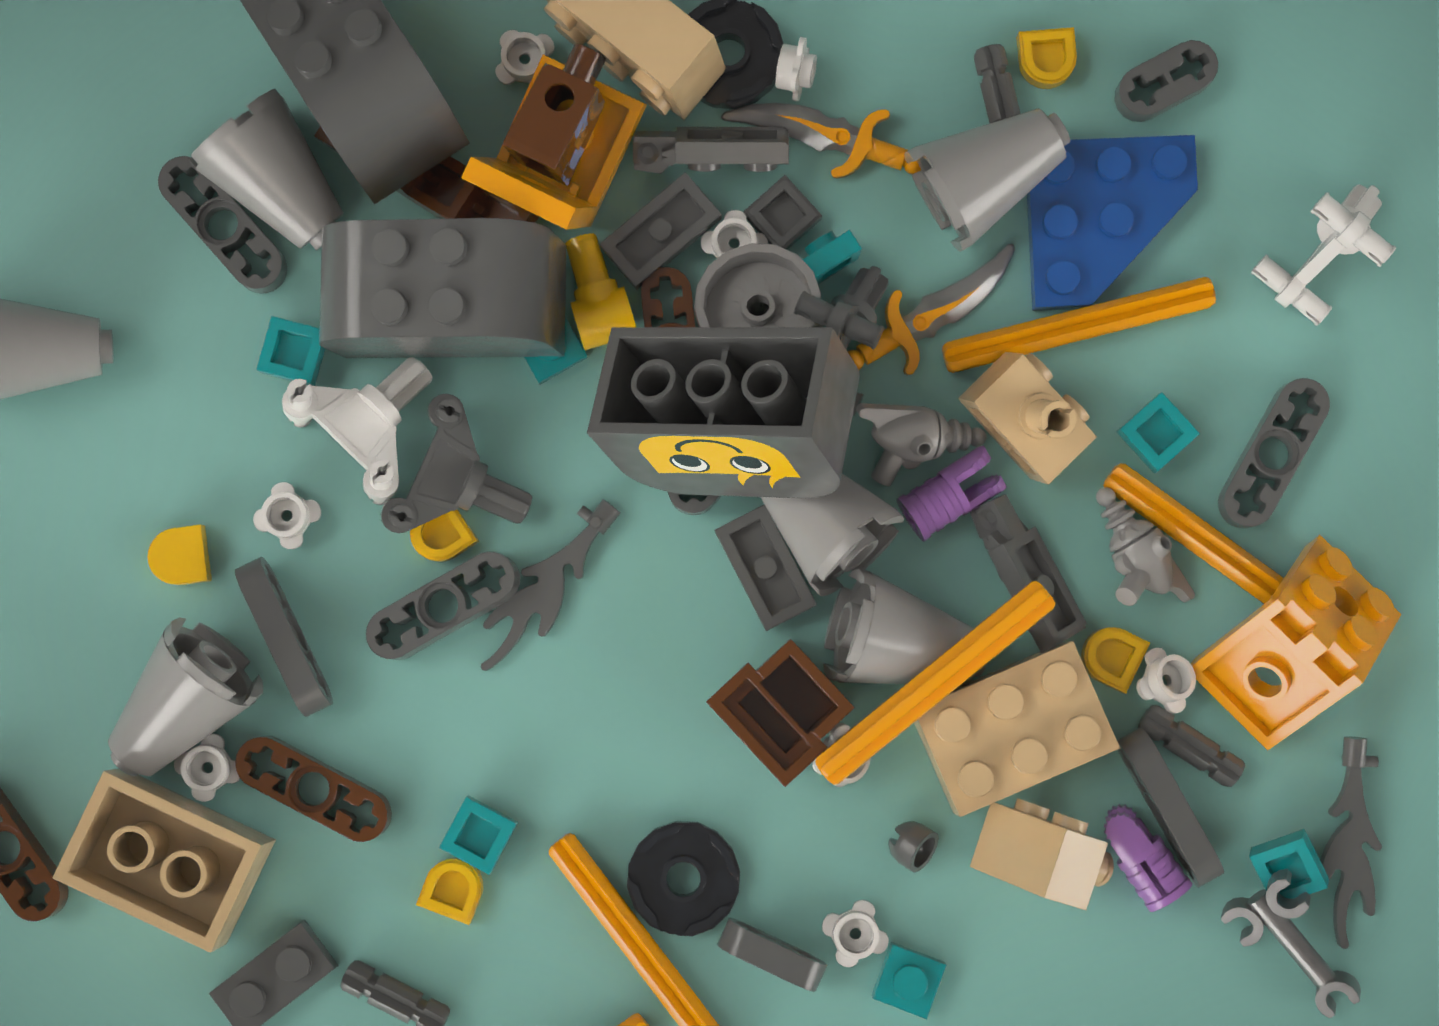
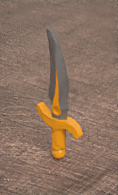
(828, 134)
(932, 313)

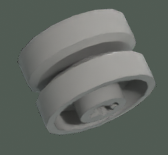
(754, 288)

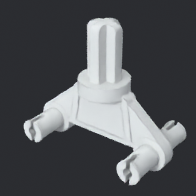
(1342, 230)
(362, 420)

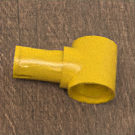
(598, 298)

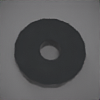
(761, 39)
(689, 912)

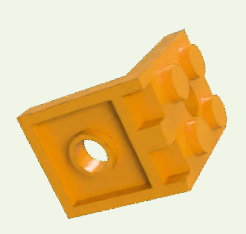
(580, 201)
(1313, 632)

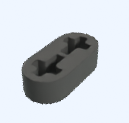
(1160, 70)
(772, 955)

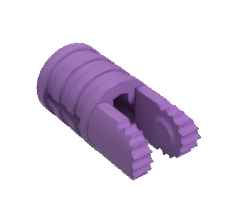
(943, 500)
(1145, 859)

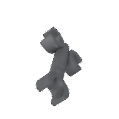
(1275, 912)

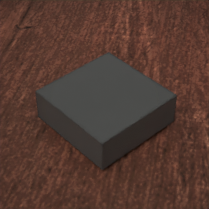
(782, 214)

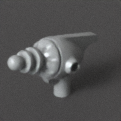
(914, 436)
(1140, 554)

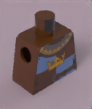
(553, 139)

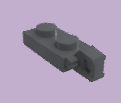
(709, 147)
(1024, 558)

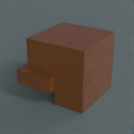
(781, 710)

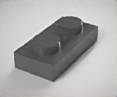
(661, 230)
(765, 567)
(274, 978)

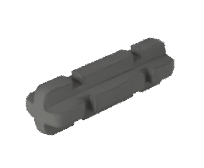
(996, 83)
(1192, 746)
(393, 996)

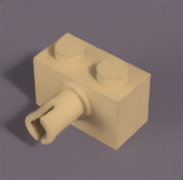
(1029, 415)
(1042, 855)

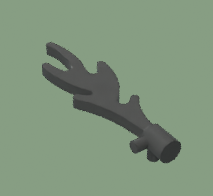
(548, 593)
(1345, 844)

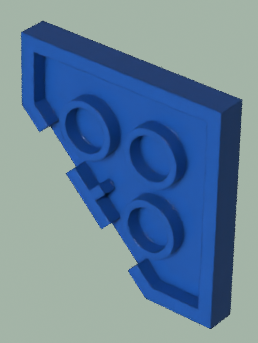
(1102, 212)

